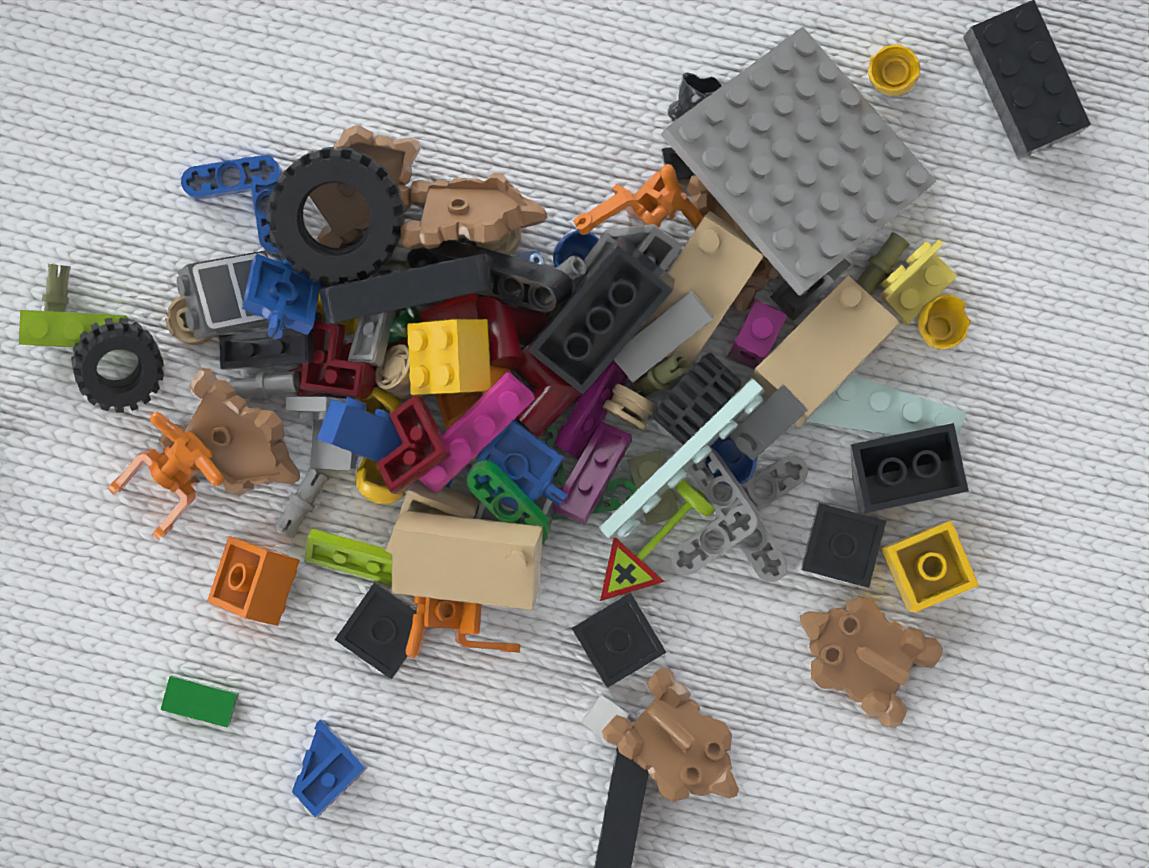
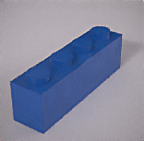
(359, 431)

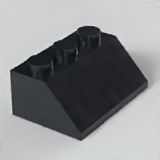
(907, 468)

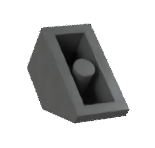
(794, 304)
(768, 422)

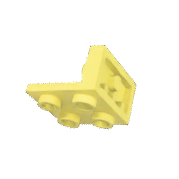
(919, 283)

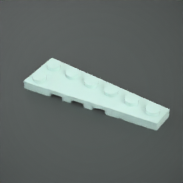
(882, 409)
(624, 520)

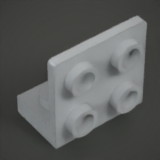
(322, 454)

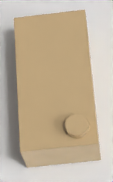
(716, 269)
(826, 347)
(466, 560)

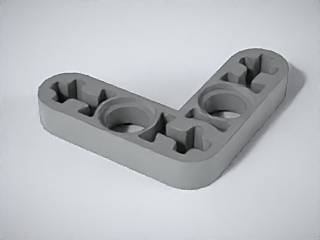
(789, 484)
(727, 511)

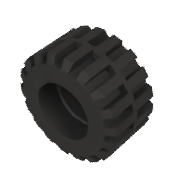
(124, 391)
(696, 398)

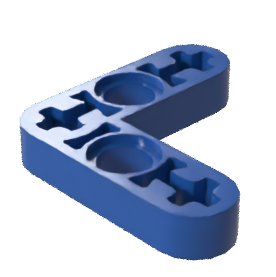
(259, 187)

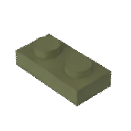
(644, 468)

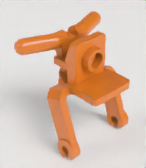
(650, 204)
(173, 468)
(450, 614)

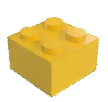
(449, 356)
(929, 566)

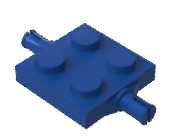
(281, 296)
(526, 462)

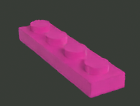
(479, 427)

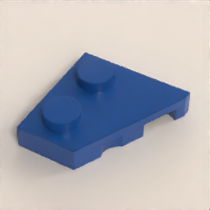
(326, 770)

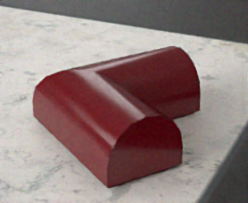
(506, 328)
(332, 374)
(551, 394)
(421, 447)

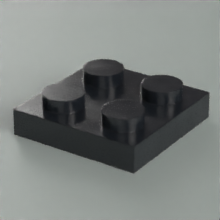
(843, 545)
(379, 630)
(618, 640)

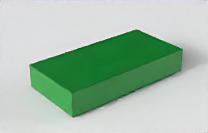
(199, 701)

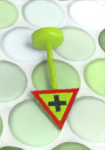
(627, 570)

